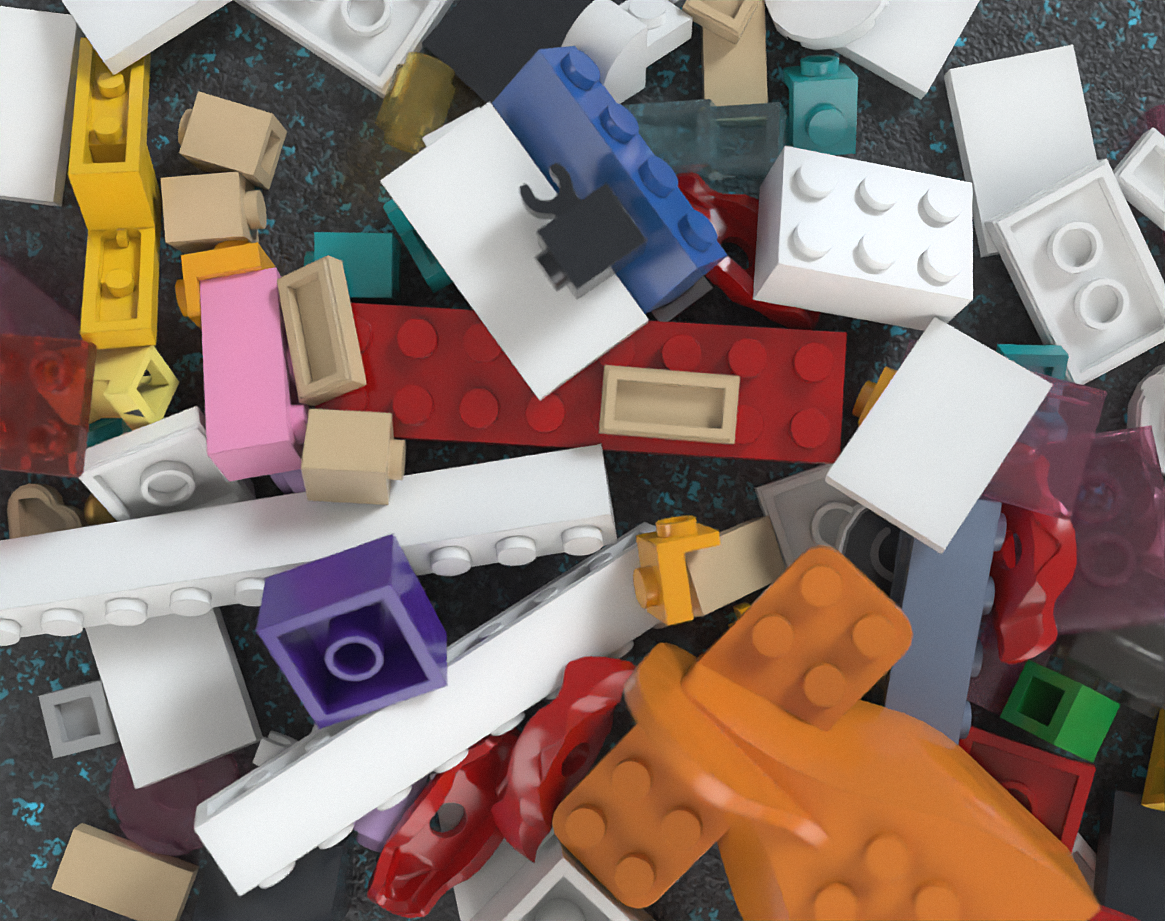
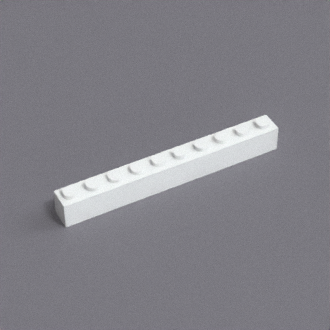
(224, 552)

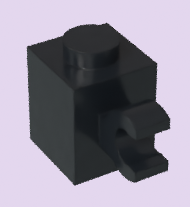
(586, 236)

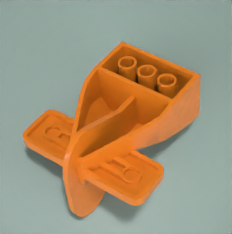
(805, 786)

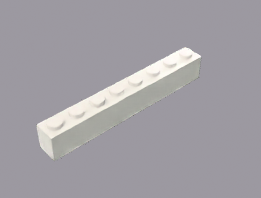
(370, 761)

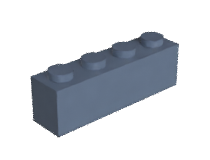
(945, 608)

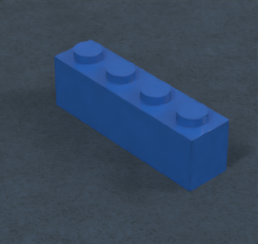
(573, 120)

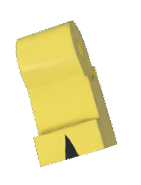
(124, 391)

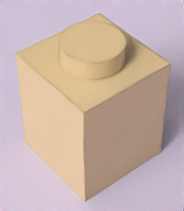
(231, 138)
(210, 210)
(351, 457)

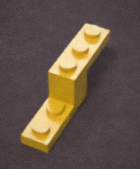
(117, 200)

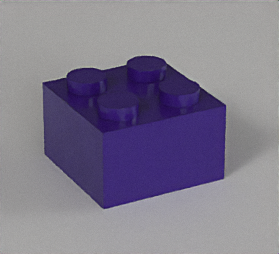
(354, 631)

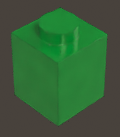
(1060, 710)

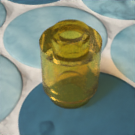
(415, 101)

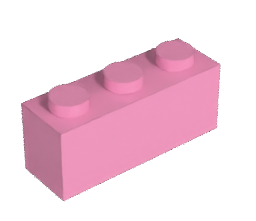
(249, 378)

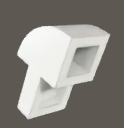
(628, 39)

